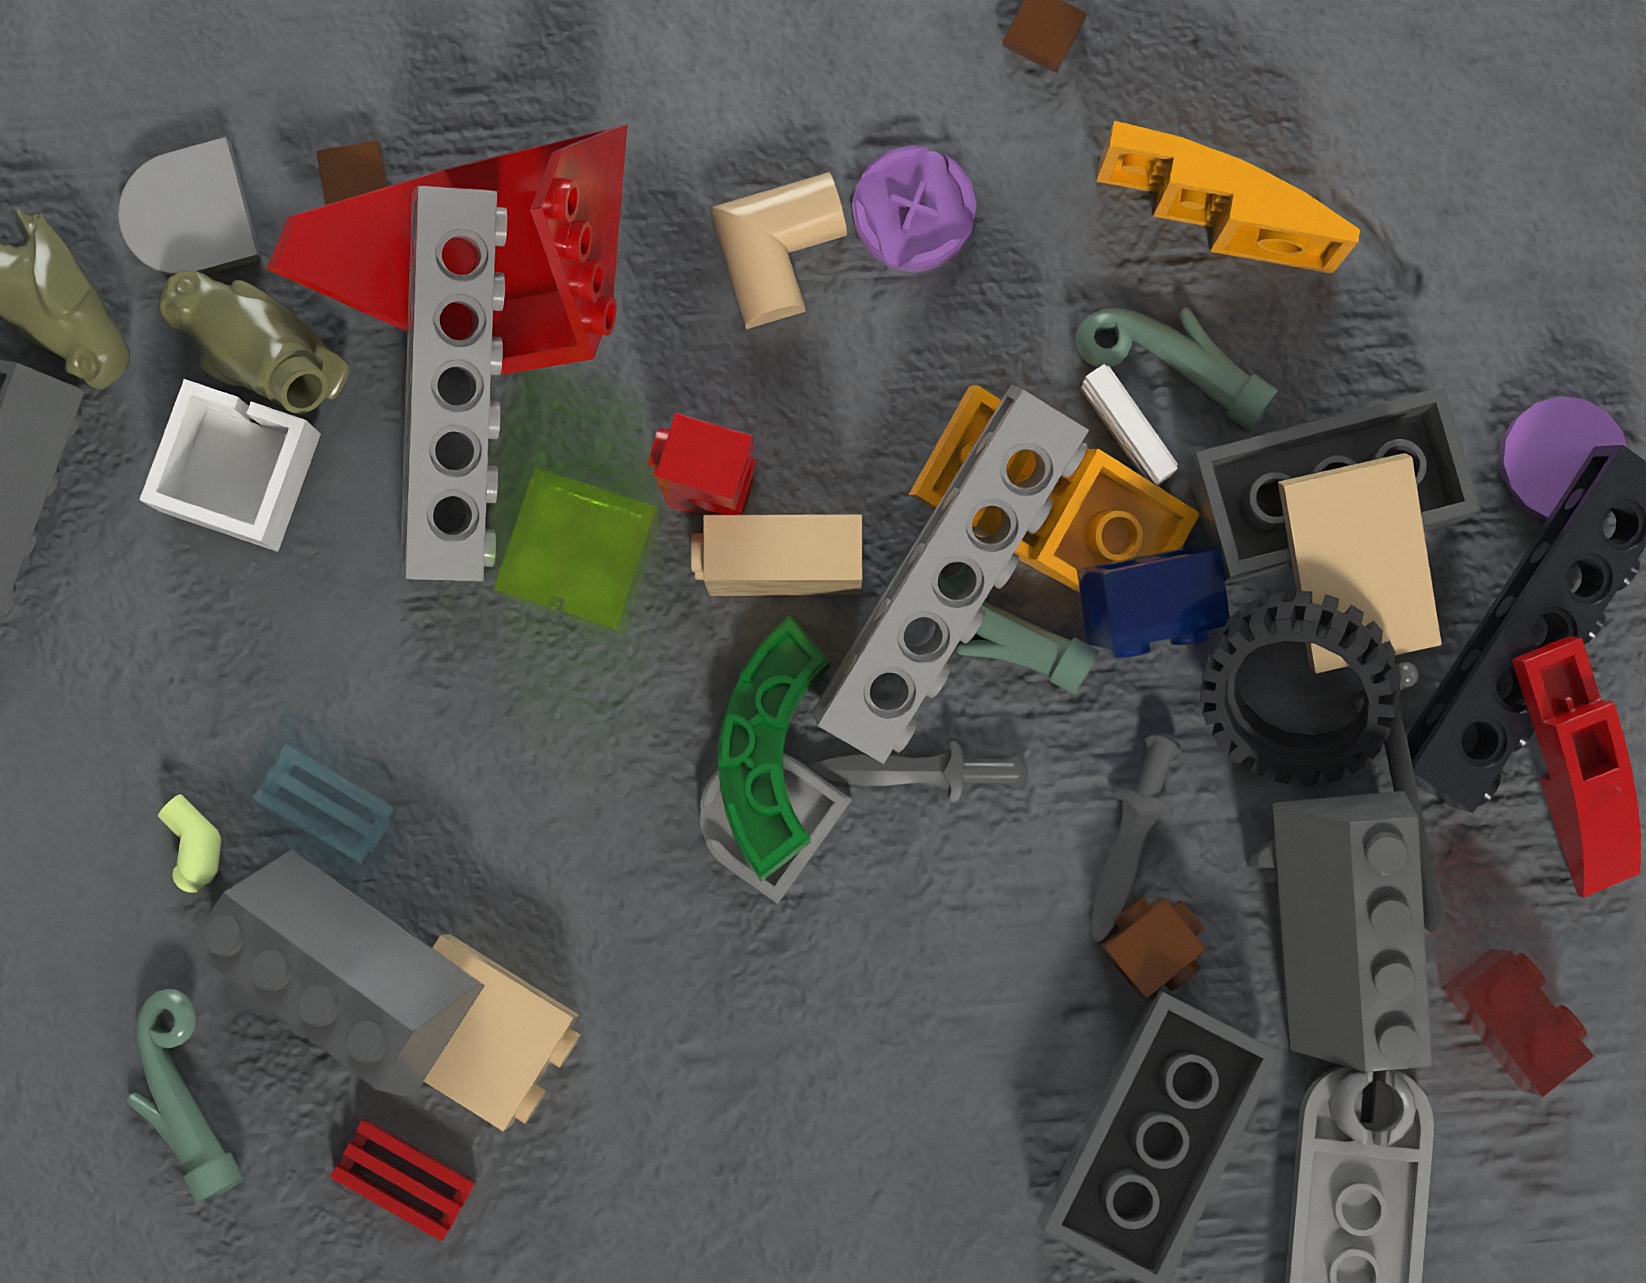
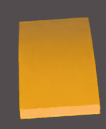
(1245, 205)
(1095, 515)

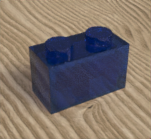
(1154, 599)

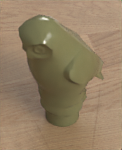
(58, 304)
(253, 341)

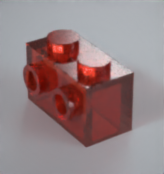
(1518, 1022)

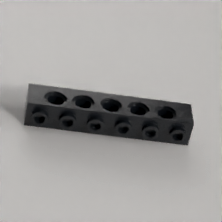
(1538, 586)

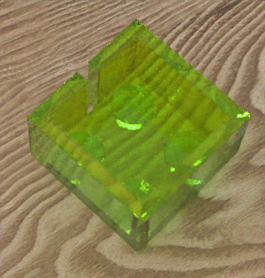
(579, 548)

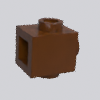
(1155, 945)

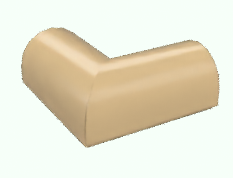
(761, 233)

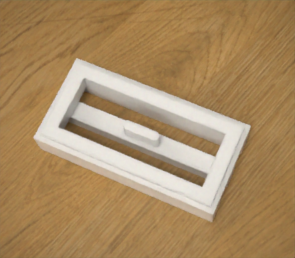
(1128, 425)

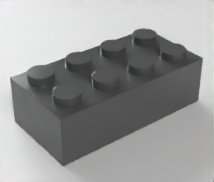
(1239, 480)
(1157, 1139)

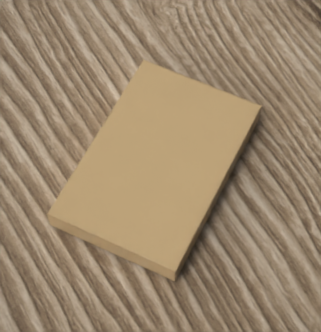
(1364, 542)

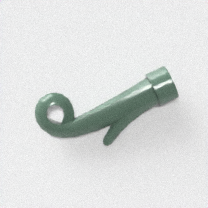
(1190, 355)
(1024, 643)
(175, 1111)

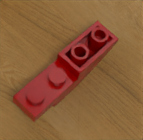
(1587, 765)

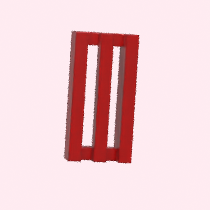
(391, 1202)

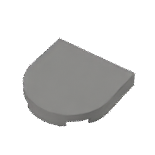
(189, 211)
(814, 803)

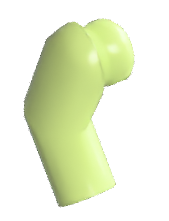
(198, 844)

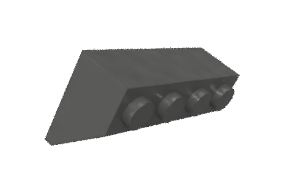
(34, 426)
(1353, 930)
(338, 971)

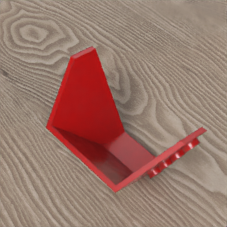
(554, 260)

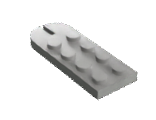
(1360, 1183)

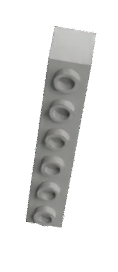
(436, 218)
(948, 537)

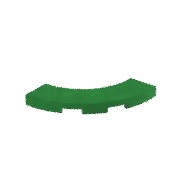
(754, 745)

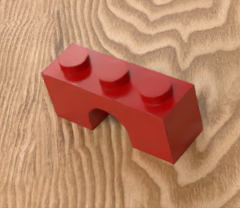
(703, 467)

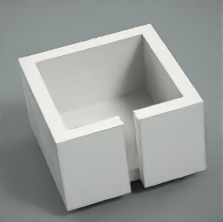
(226, 469)

